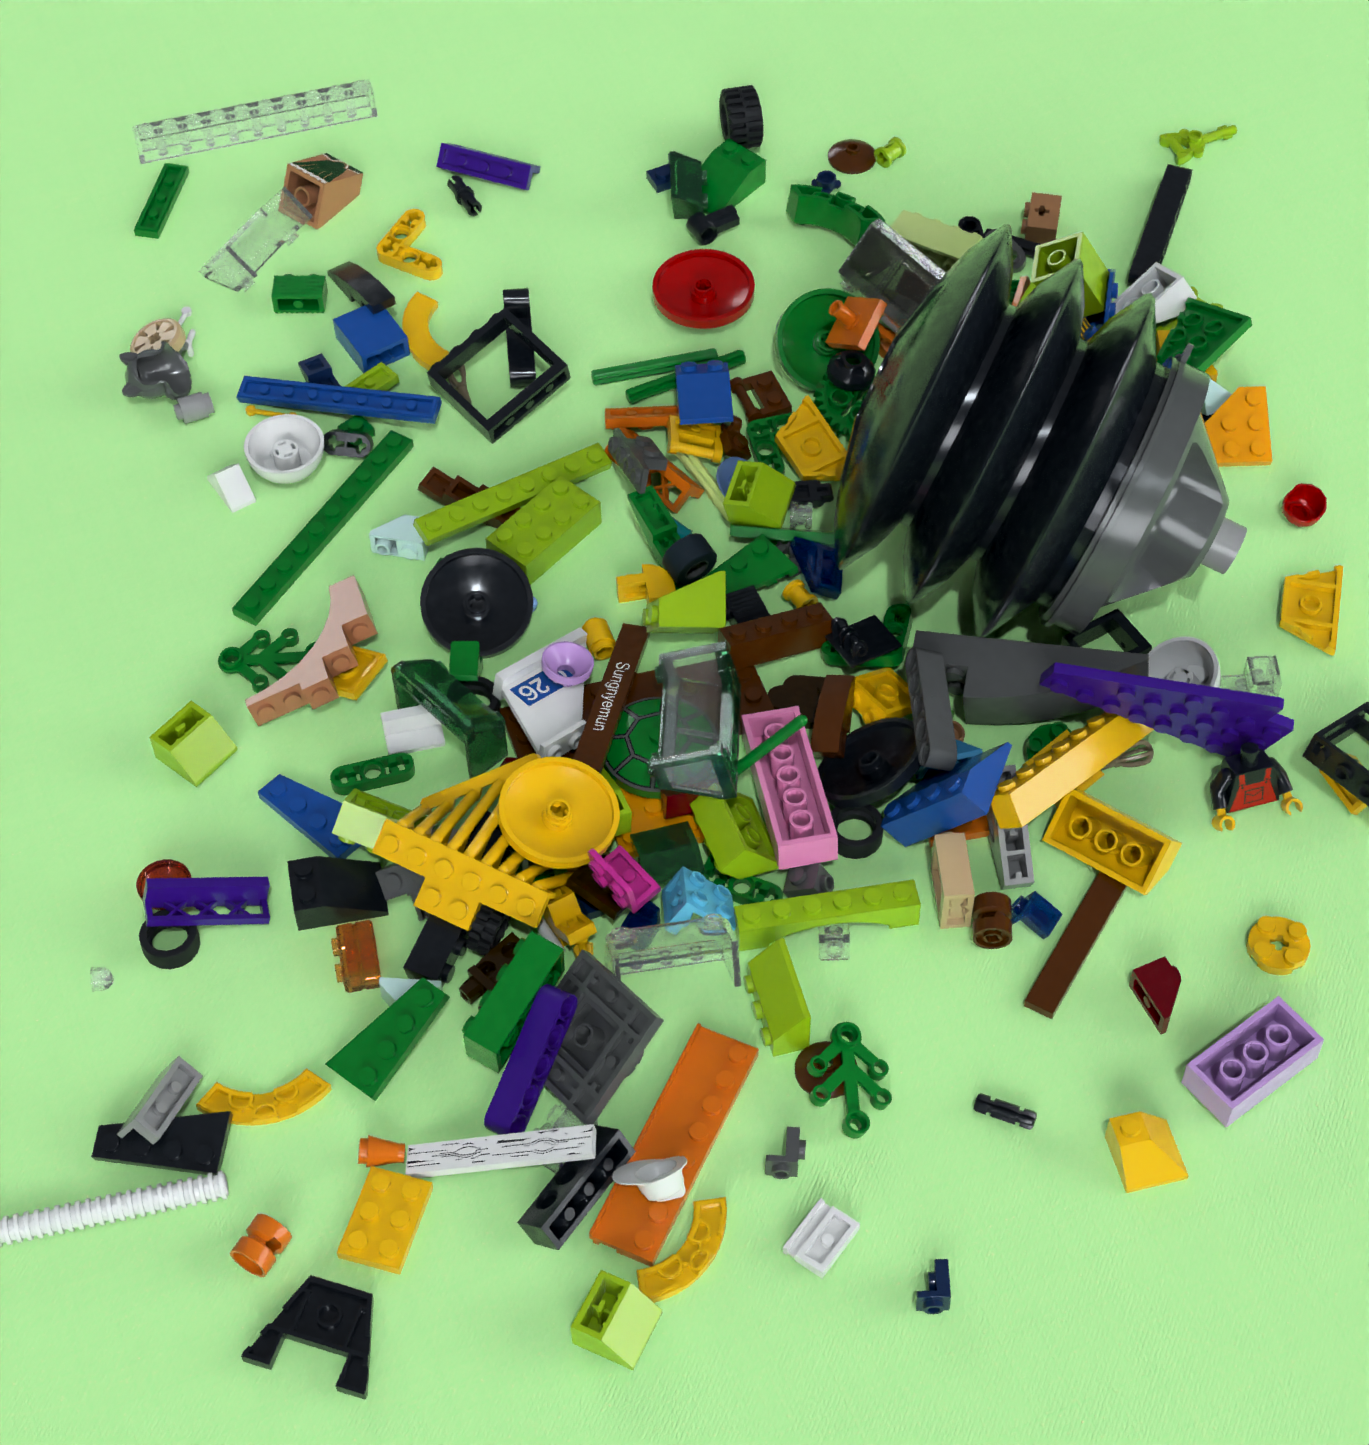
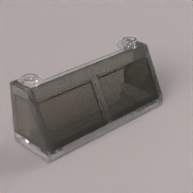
(890, 270)

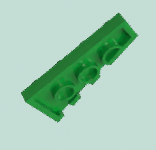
(756, 565)
(384, 1044)

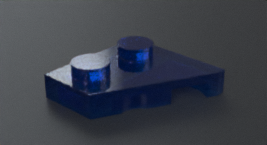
(818, 567)

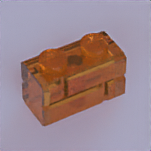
(358, 956)

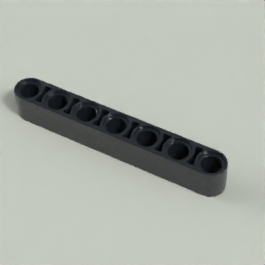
(1161, 220)

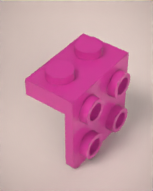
(624, 877)

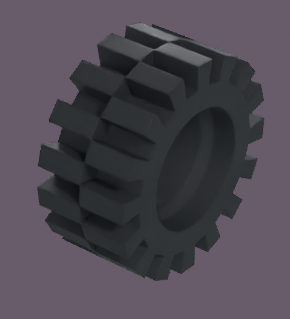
(487, 930)

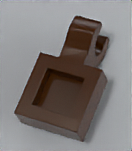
(733, 441)

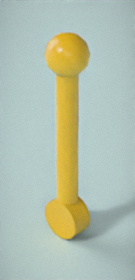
(251, 411)

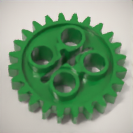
(825, 399)

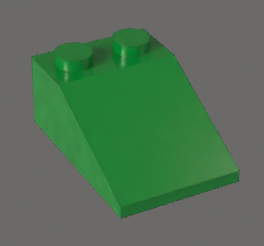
(732, 175)

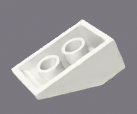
(1166, 287)

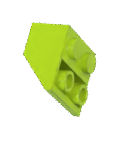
(758, 495)
(192, 743)
(615, 1320)

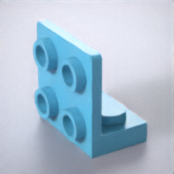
(694, 893)

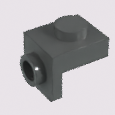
(807, 881)
(787, 1166)

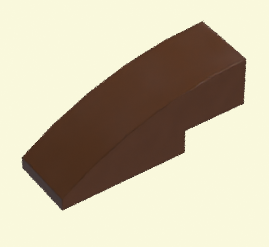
(833, 716)

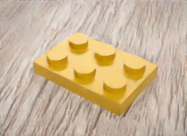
(385, 1220)

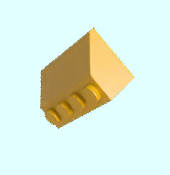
(1111, 841)

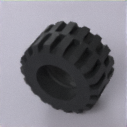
(741, 116)

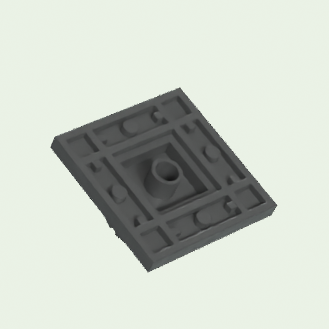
(602, 1039)

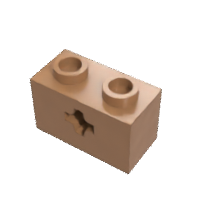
(1042, 217)

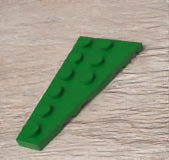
(1208, 329)

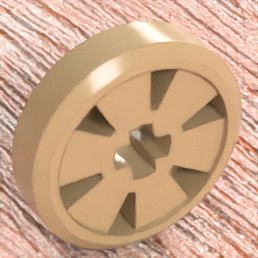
(156, 331)

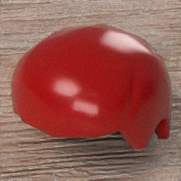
(1304, 505)

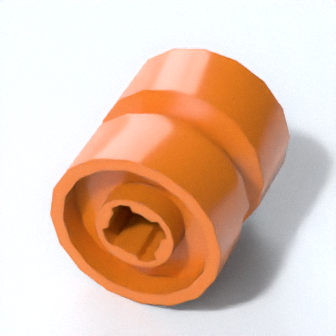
(264, 1240)

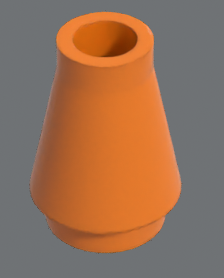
(378, 1151)

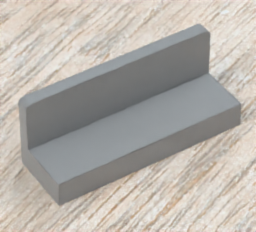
(162, 1101)

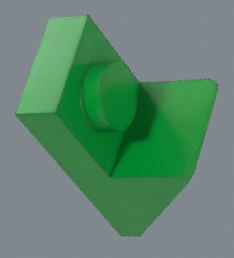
(465, 660)

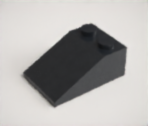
(335, 891)

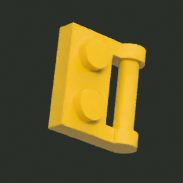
(703, 435)

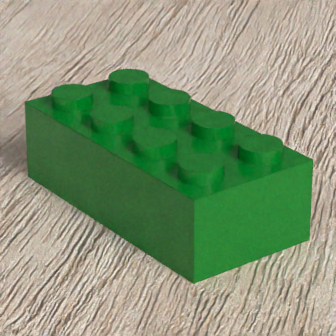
(504, 1010)

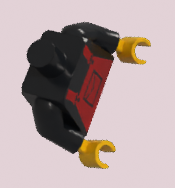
(1249, 781)

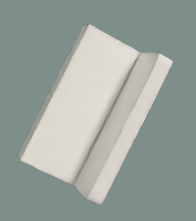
(411, 730)

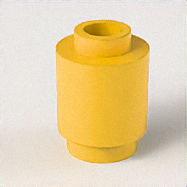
(599, 638)

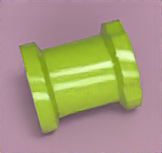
(891, 151)

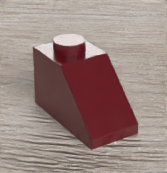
(1156, 990)

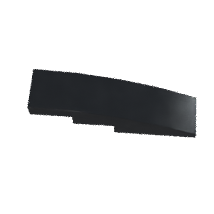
(362, 287)

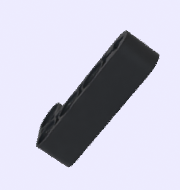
(520, 355)

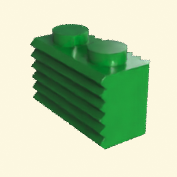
(299, 294)

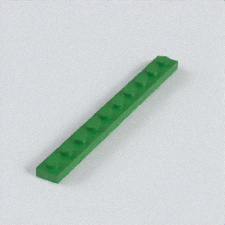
(322, 528)

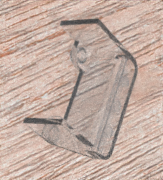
(256, 242)
(673, 946)

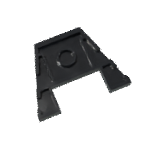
(326, 1318)

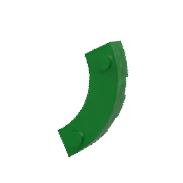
(835, 212)

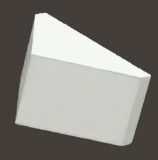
(232, 487)

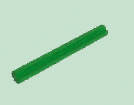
(649, 367)
(668, 382)

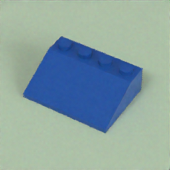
(946, 798)

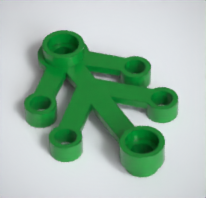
(239, 659)
(851, 1076)

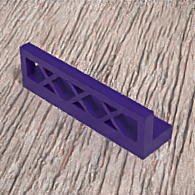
(486, 165)
(205, 895)

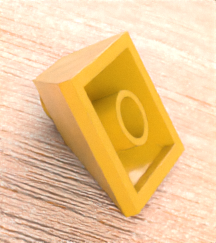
(1144, 1151)

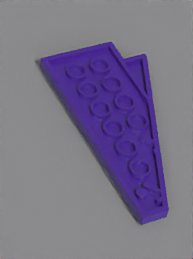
(1192, 712)

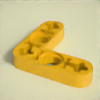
(426, 265)

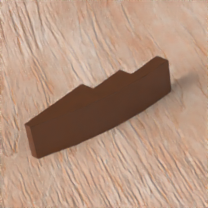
(449, 490)

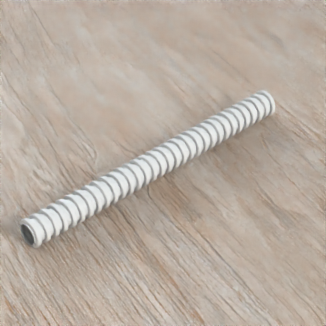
(113, 1208)

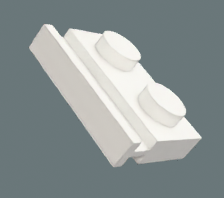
(821, 1238)

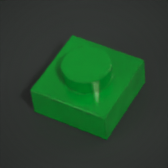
(357, 423)

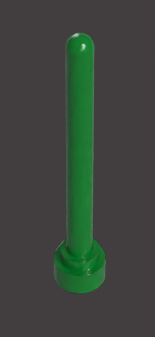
(771, 743)

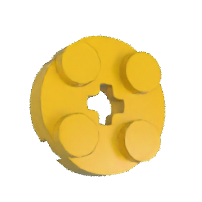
(1279, 929)

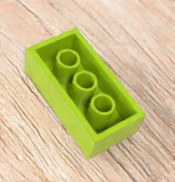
(547, 527)

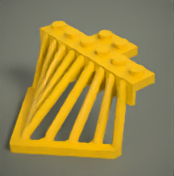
(459, 879)

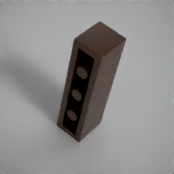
(777, 635)

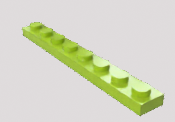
(509, 494)

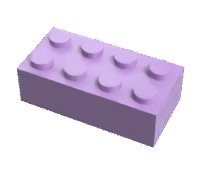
(1252, 1061)

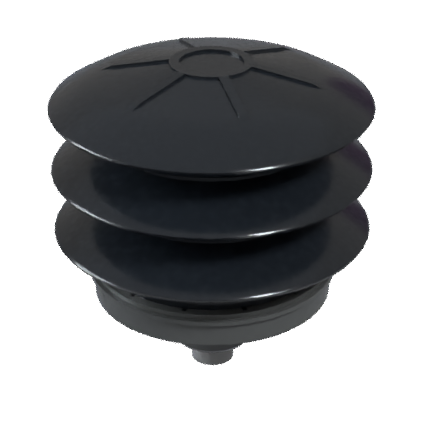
(1033, 451)

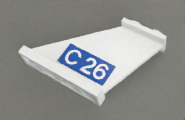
(544, 708)

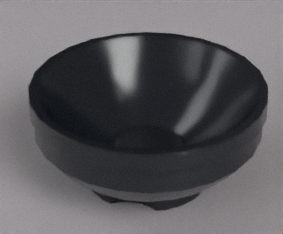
(850, 376)

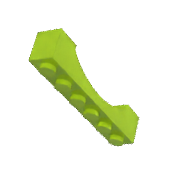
(887, 904)

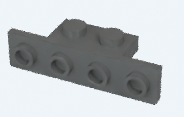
(636, 457)

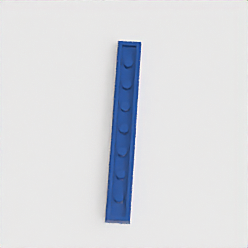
(339, 399)

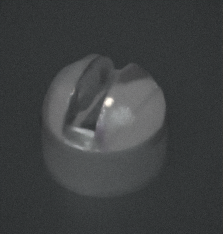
(101, 978)

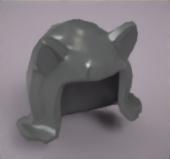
(156, 373)

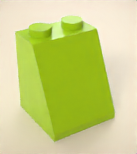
(1058, 253)
(691, 609)

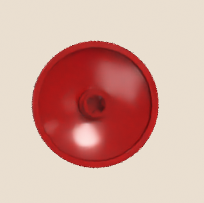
(703, 288)

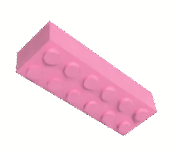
(790, 792)

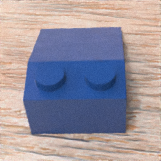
(703, 392)

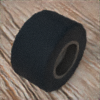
(689, 559)

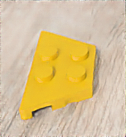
(811, 444)
(1312, 607)

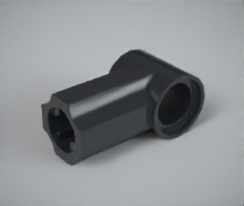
(706, 227)

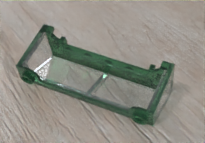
(698, 722)

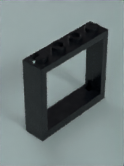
(522, 403)
(1335, 762)

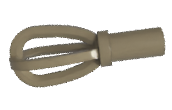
(461, 386)
(1122, 759)

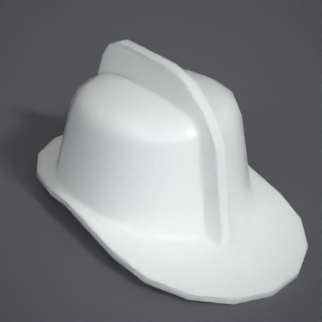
(655, 1178)

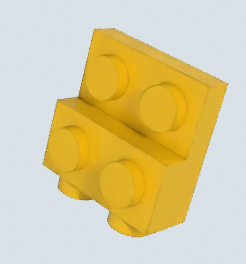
(881, 695)

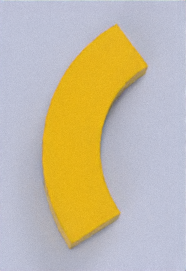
(416, 327)
(269, 1107)
(692, 1258)

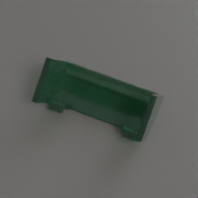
(456, 707)

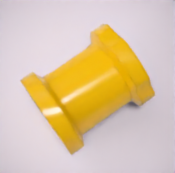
(798, 595)

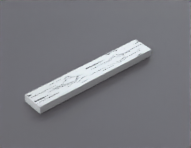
(501, 1151)

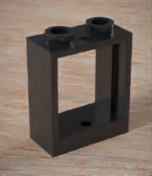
(1117, 627)

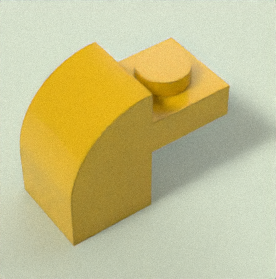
(648, 585)
(566, 918)

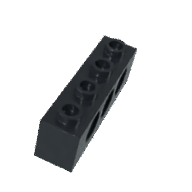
(575, 1190)

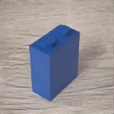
(371, 337)

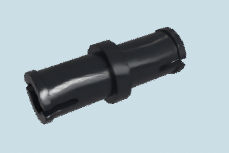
(464, 195)

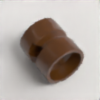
(992, 920)

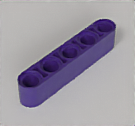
(531, 1061)

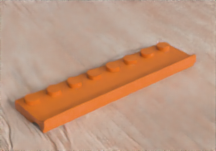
(680, 1125)

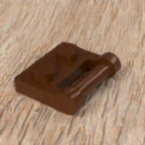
(766, 392)

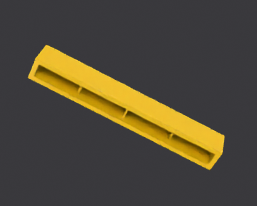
(1064, 768)

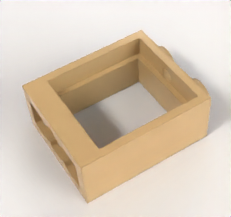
(952, 880)

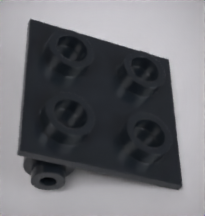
(861, 640)

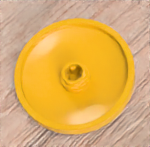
(557, 812)

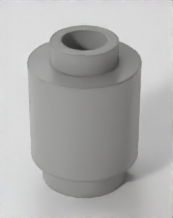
(193, 407)

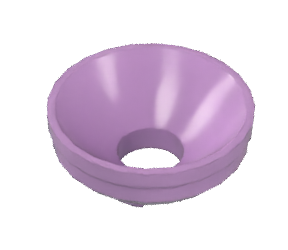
(567, 657)

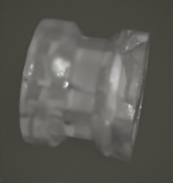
(801, 515)

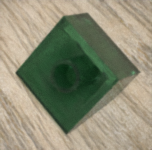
(687, 185)
(666, 850)

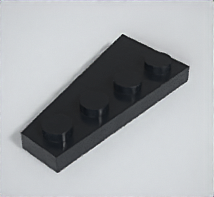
(188, 1144)

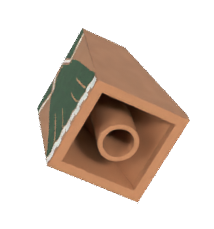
(323, 186)

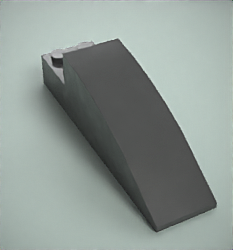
(1004, 675)

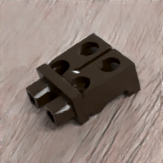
(485, 972)

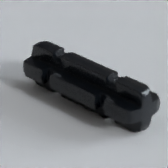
(1005, 1111)

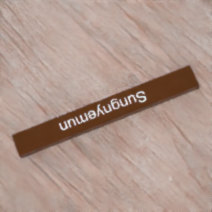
(612, 696)

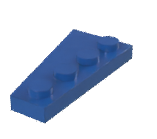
(308, 812)

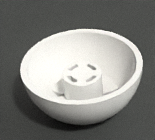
(284, 448)
(1185, 661)

